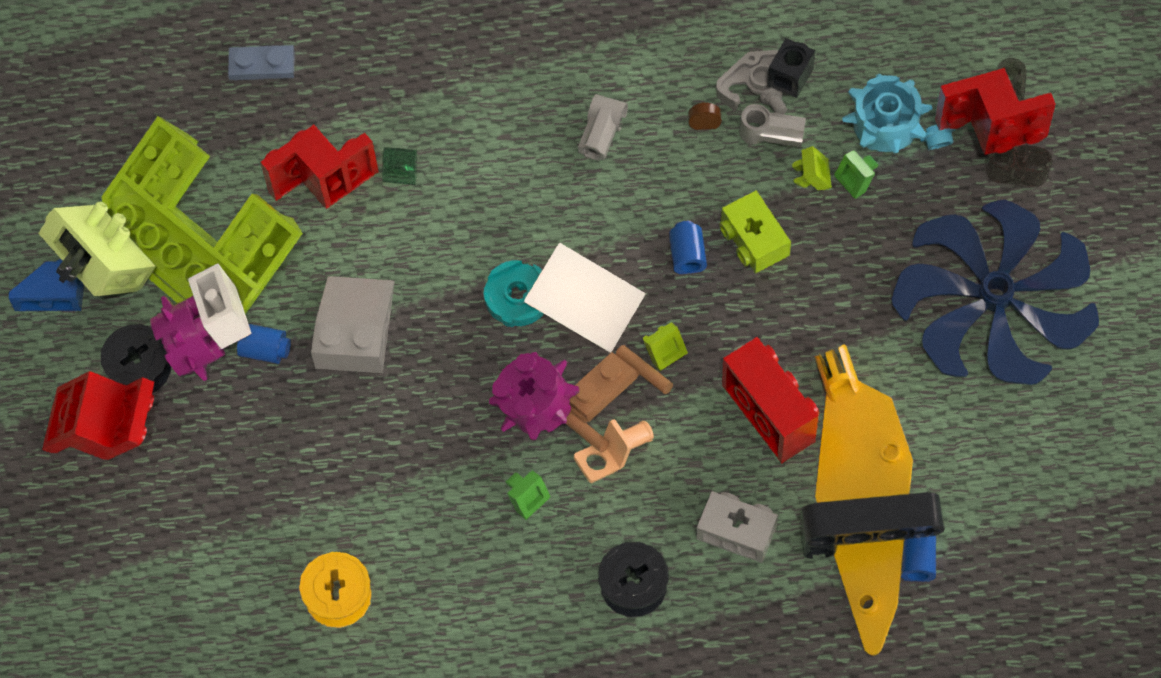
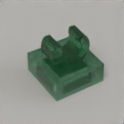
(399, 165)

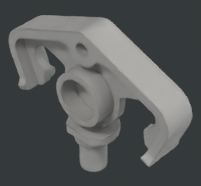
(753, 72)

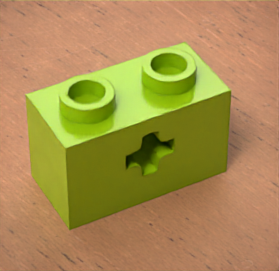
(743, 222)

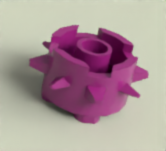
(185, 338)
(533, 394)

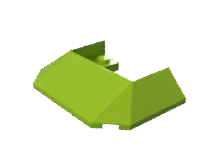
(179, 248)

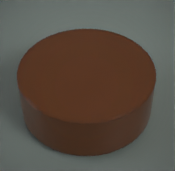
(704, 116)

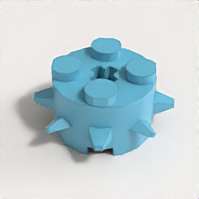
(887, 114)

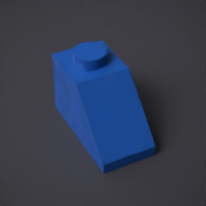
(46, 293)

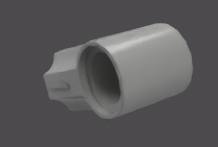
(602, 125)
(773, 129)

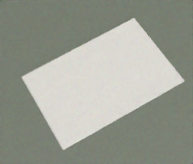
(584, 297)

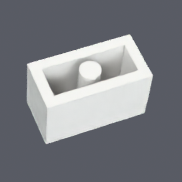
(219, 306)

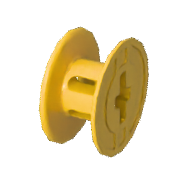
(318, 585)

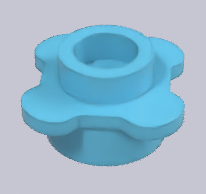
(936, 138)

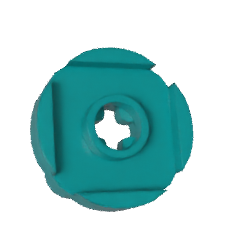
(498, 292)

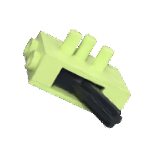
(96, 249)

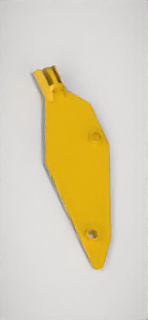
(863, 458)

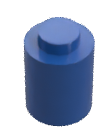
(687, 248)
(264, 344)
(919, 559)

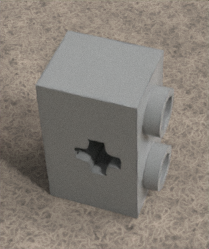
(748, 540)

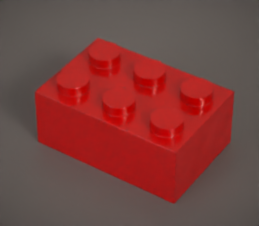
(770, 399)

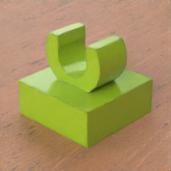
(815, 169)
(665, 346)

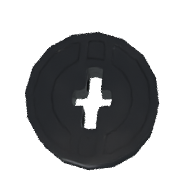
(131, 344)
(633, 561)

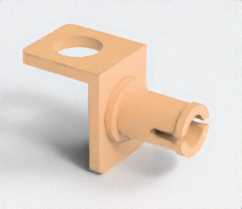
(618, 451)

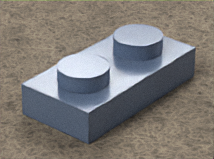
(261, 62)

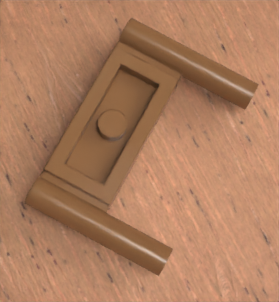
(603, 386)

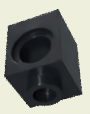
(791, 78)

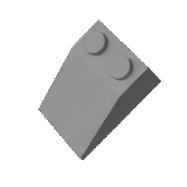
(353, 324)

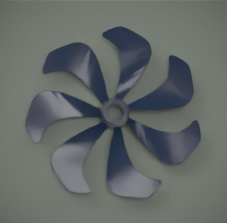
(1004, 358)

